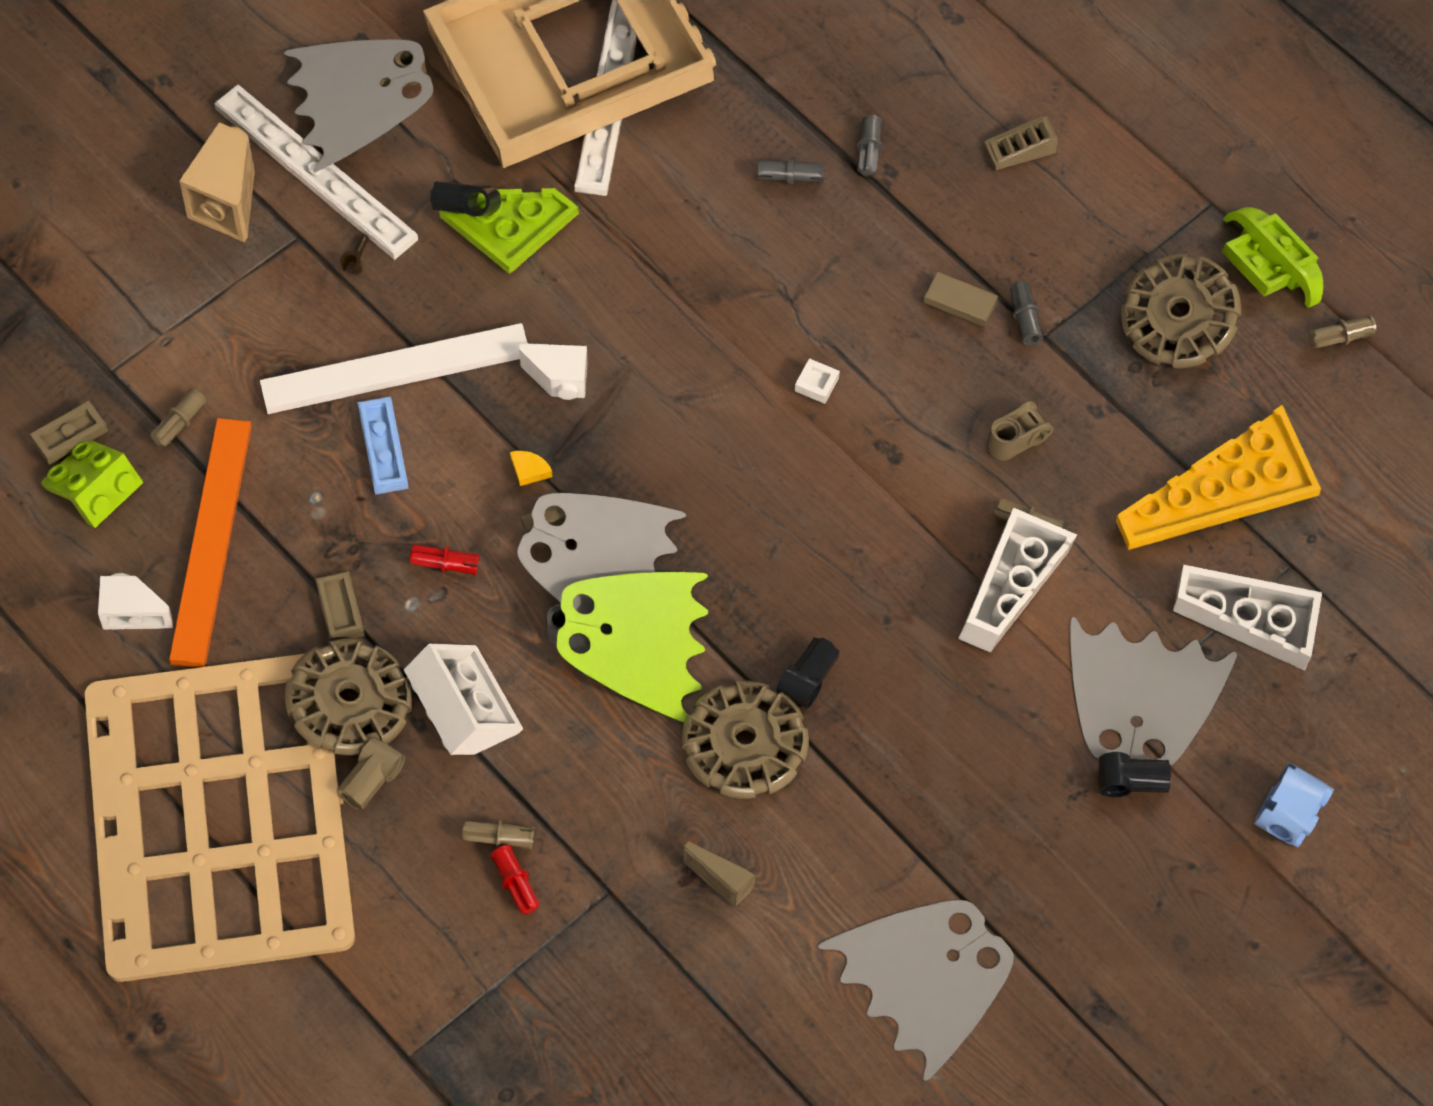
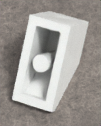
(556, 368)
(131, 605)

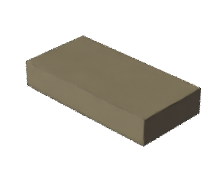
(961, 299)
(339, 606)

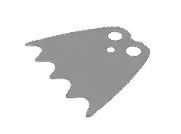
(347, 93)
(610, 537)
(1143, 680)
(917, 984)

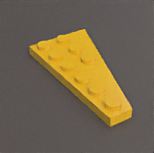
(1234, 481)

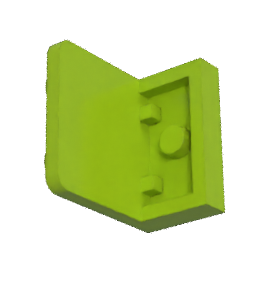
(93, 480)

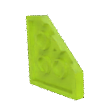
(517, 227)

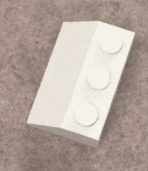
(462, 698)

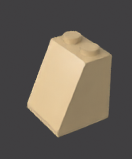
(221, 182)

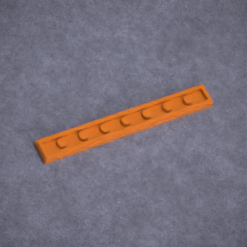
(210, 543)

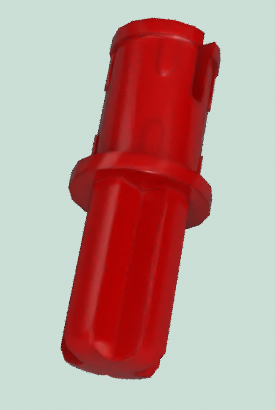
(444, 559)
(515, 879)

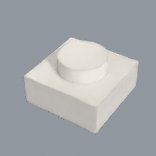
(817, 381)

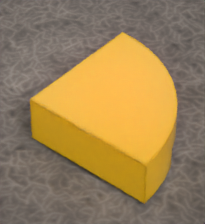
(529, 467)

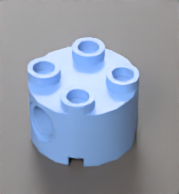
(1293, 805)

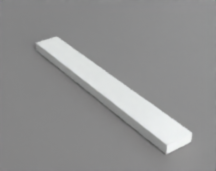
(601, 144)
(329, 183)
(392, 368)

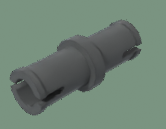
(791, 171)

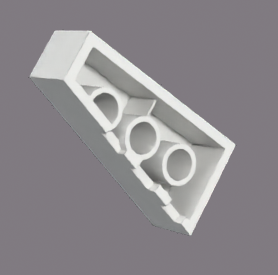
(1018, 569)
(1253, 611)

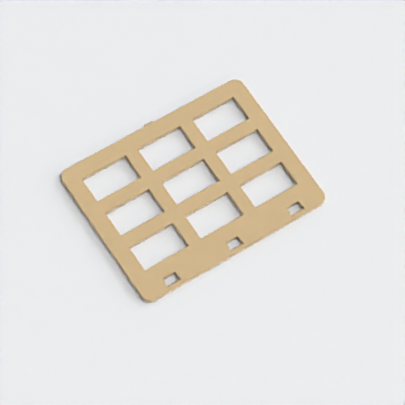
(122, 859)

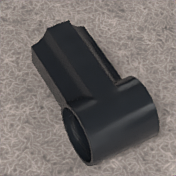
(463, 198)
(804, 679)
(1123, 775)

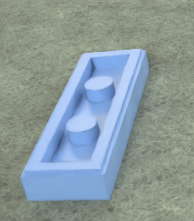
(383, 445)

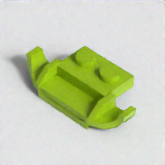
(1273, 255)

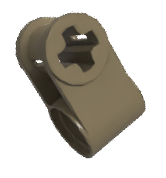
(1023, 429)

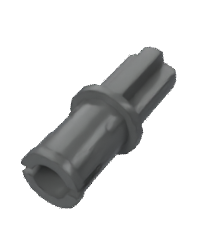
(869, 145)
(1026, 313)

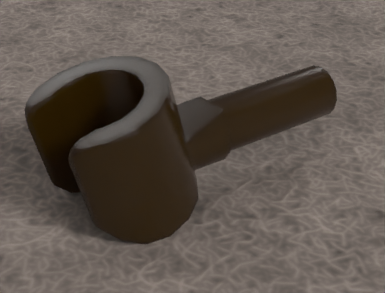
(355, 255)

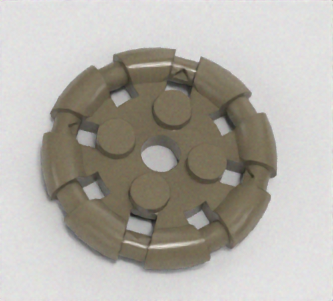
(1184, 329)
(344, 715)
(745, 758)

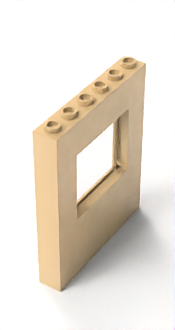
(520, 90)

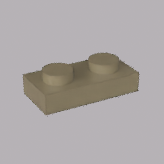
(67, 431)

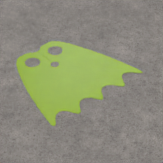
(648, 636)

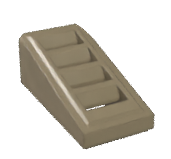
(1018, 135)
(722, 875)

